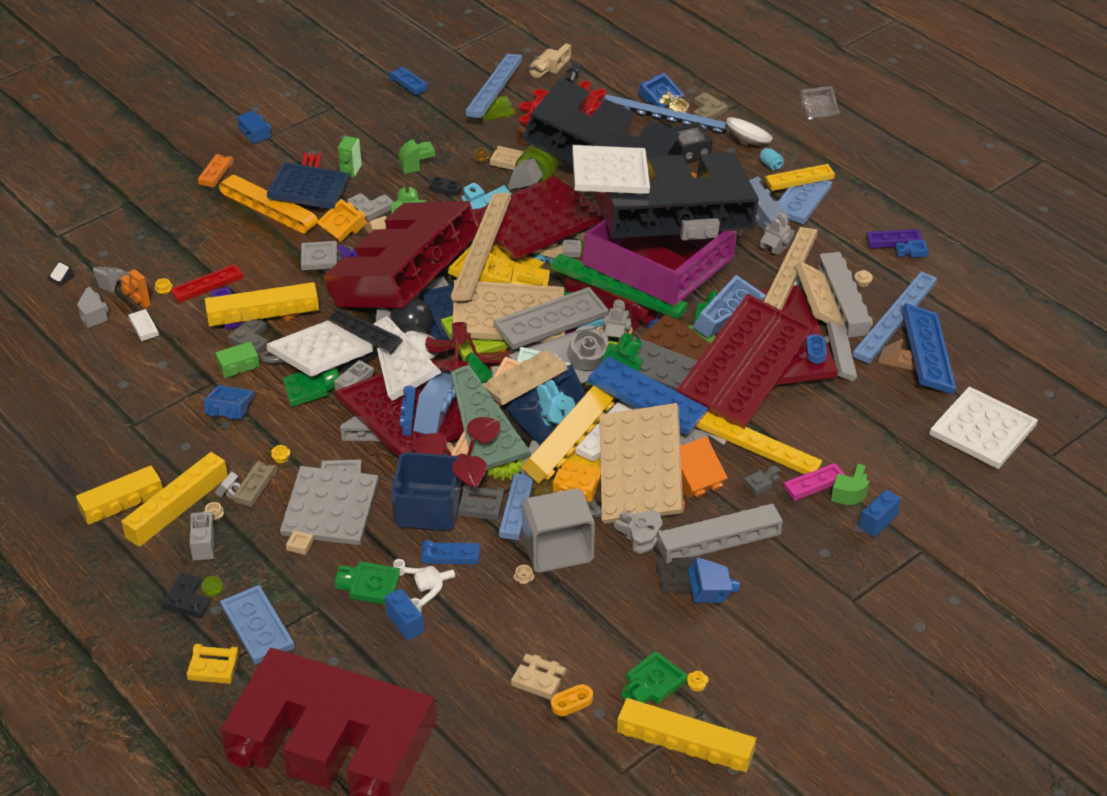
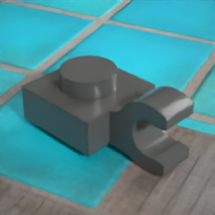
(762, 482)

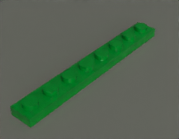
(577, 270)

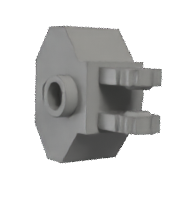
(777, 234)
(617, 321)
(641, 529)

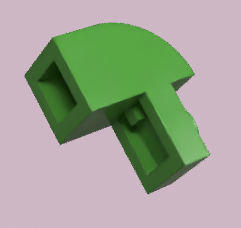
(411, 154)
(849, 489)

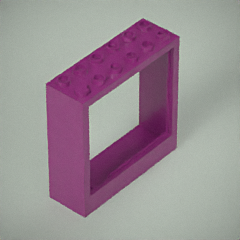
(651, 277)

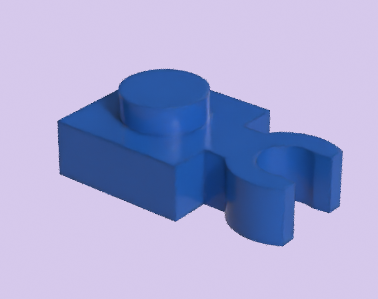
(914, 248)

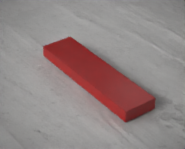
(206, 283)

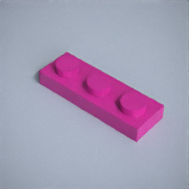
(812, 482)

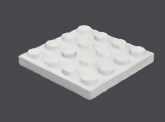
(610, 169)
(319, 348)
(983, 427)

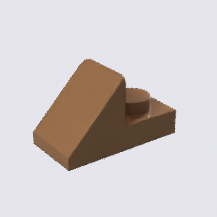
(895, 356)

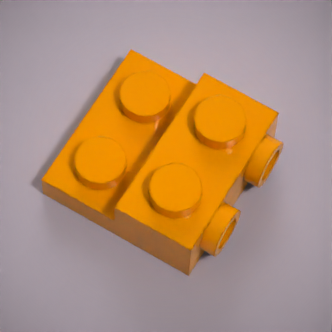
(342, 220)
(579, 476)

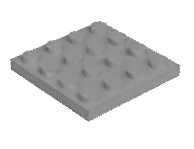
(330, 504)

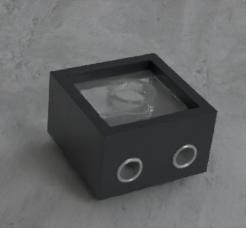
(692, 141)

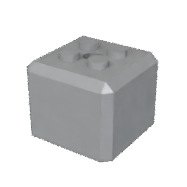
(558, 530)

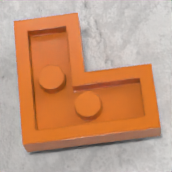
(136, 288)

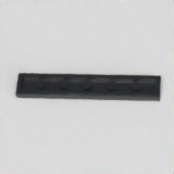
(365, 330)

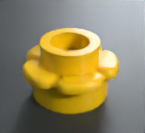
(163, 286)
(280, 454)
(697, 685)

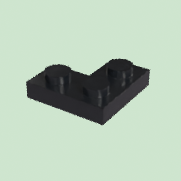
(183, 597)

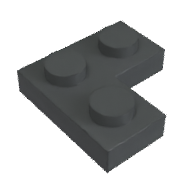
(249, 332)

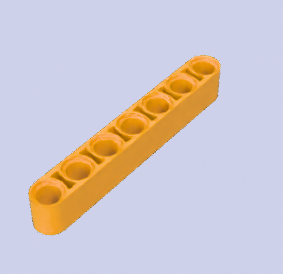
(256, 198)

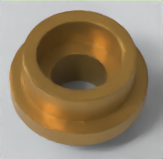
(481, 155)

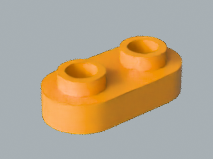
(571, 700)

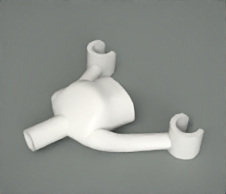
(426, 579)

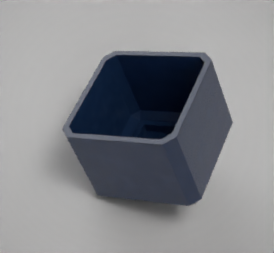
(425, 491)

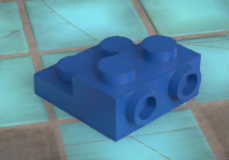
(656, 87)
(228, 402)

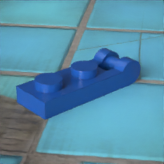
(408, 80)
(407, 409)
(450, 553)

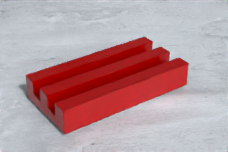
(312, 157)

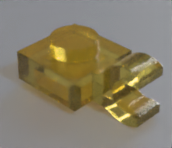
(676, 103)

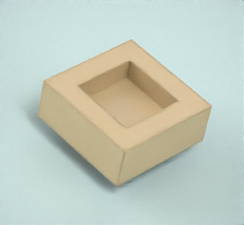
(299, 542)

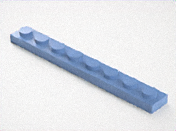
(493, 86)
(671, 115)
(893, 318)

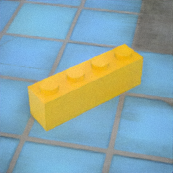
(119, 495)

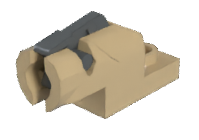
(550, 61)

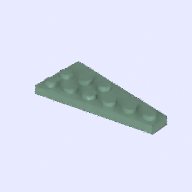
(477, 402)

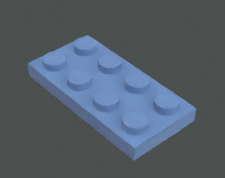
(803, 199)
(256, 623)

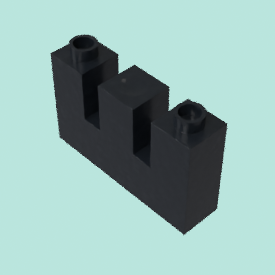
(560, 124)
(676, 196)

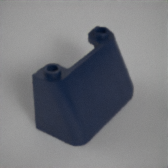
(526, 408)

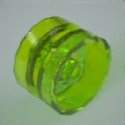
(547, 162)

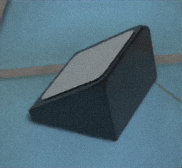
(61, 273)

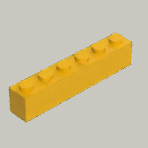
(261, 304)
(174, 499)
(686, 735)

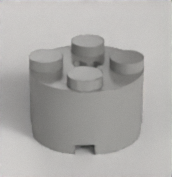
(587, 348)

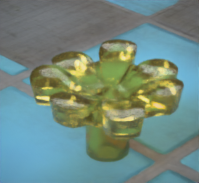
(543, 487)

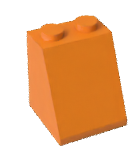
(700, 469)

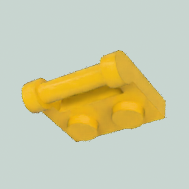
(502, 271)
(529, 274)
(212, 669)

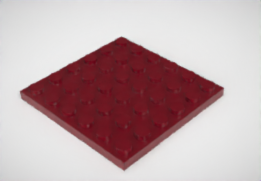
(542, 216)
(375, 409)

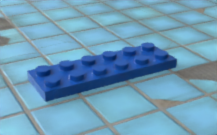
(929, 348)
(644, 392)

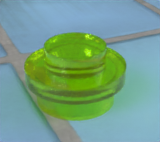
(212, 586)

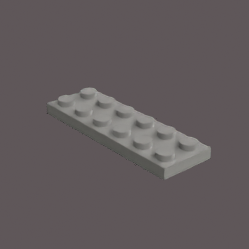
(550, 318)

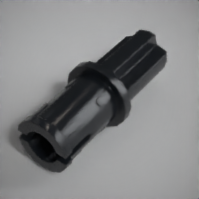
(572, 72)

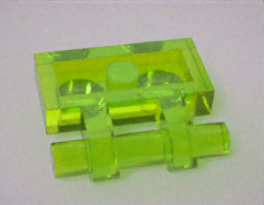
(500, 107)

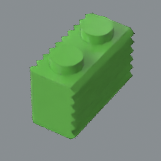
(349, 155)
(237, 359)

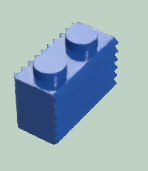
(254, 126)
(879, 513)
(404, 614)

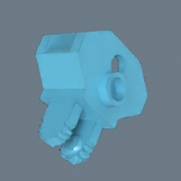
(553, 403)

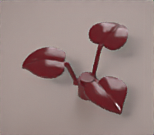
(459, 336)
(467, 468)

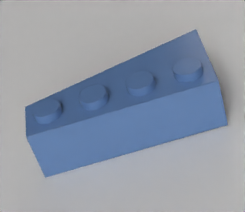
(723, 306)
(434, 403)

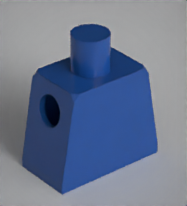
(710, 581)

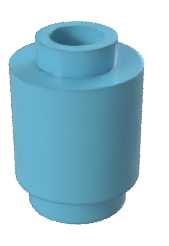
(771, 159)

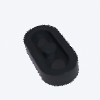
(445, 186)

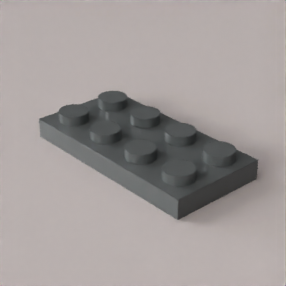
(664, 364)

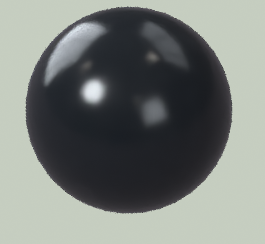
(413, 317)

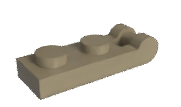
(254, 483)

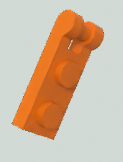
(215, 170)

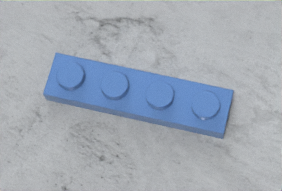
(512, 519)

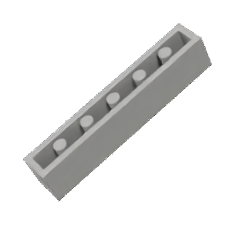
(845, 294)
(720, 533)

